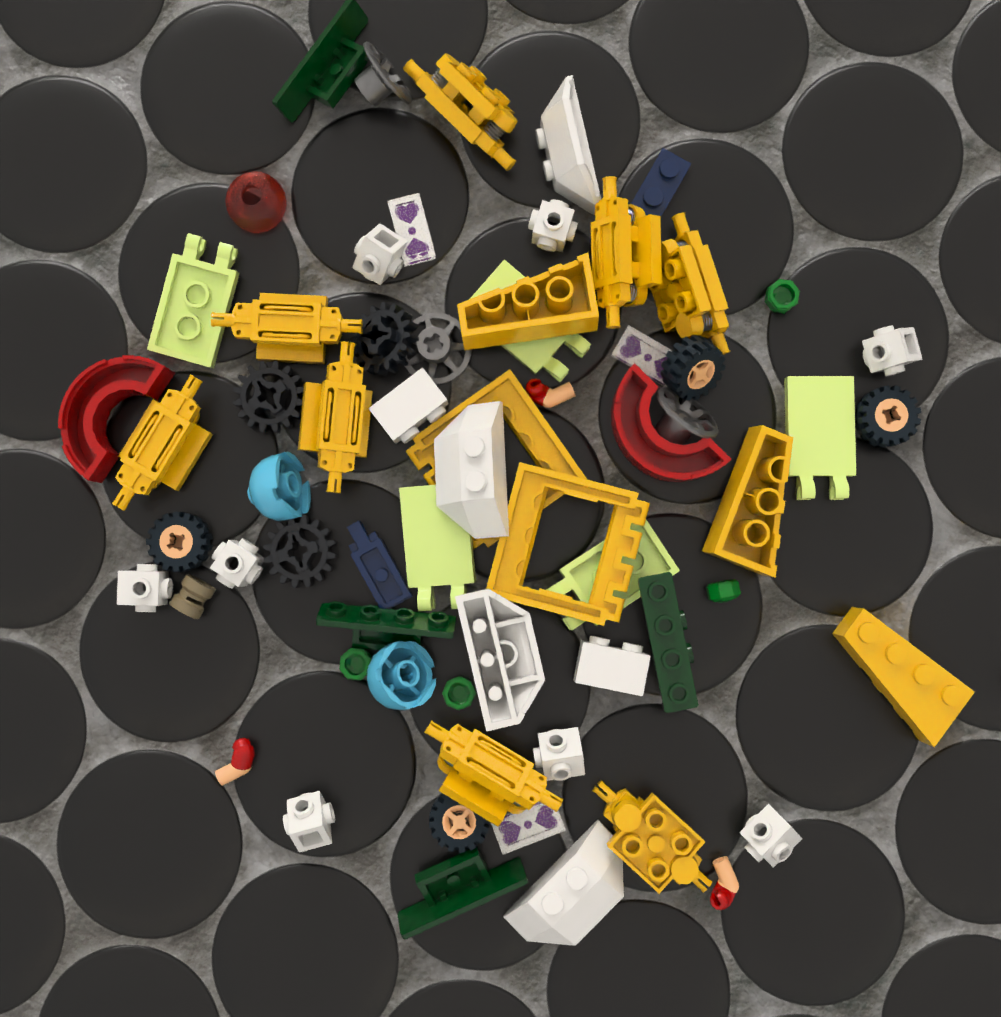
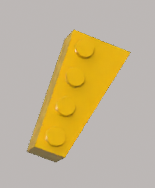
(533, 308)
(752, 504)
(909, 679)

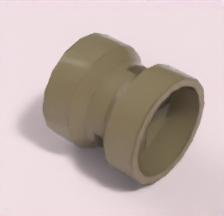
(192, 596)

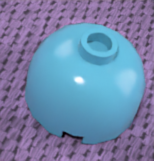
(278, 488)
(401, 675)

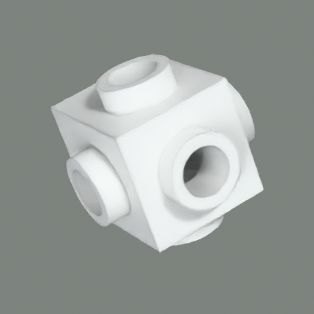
(548, 236)
(379, 254)
(891, 350)
(249, 563)
(144, 587)
(560, 754)
(309, 821)
(769, 837)

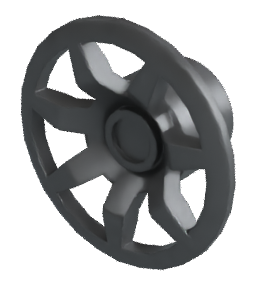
(376, 82)
(436, 347)
(680, 421)

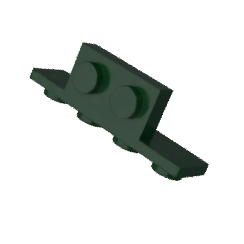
(328, 65)
(378, 627)
(668, 643)
(457, 888)

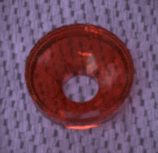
(266, 212)

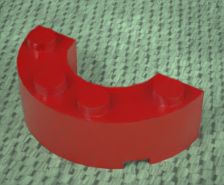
(89, 404)
(646, 447)

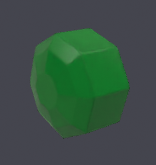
(782, 296)
(723, 590)
(355, 663)
(459, 692)

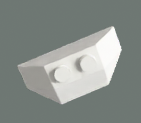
(567, 149)
(473, 471)
(501, 656)
(571, 892)

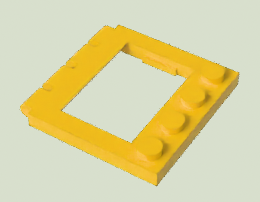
(523, 420)
(524, 517)

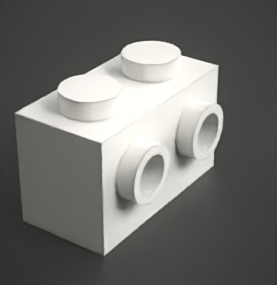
(410, 407)
(611, 666)

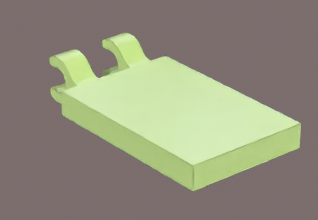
(188, 299)
(534, 353)
(823, 432)
(434, 547)
(581, 572)

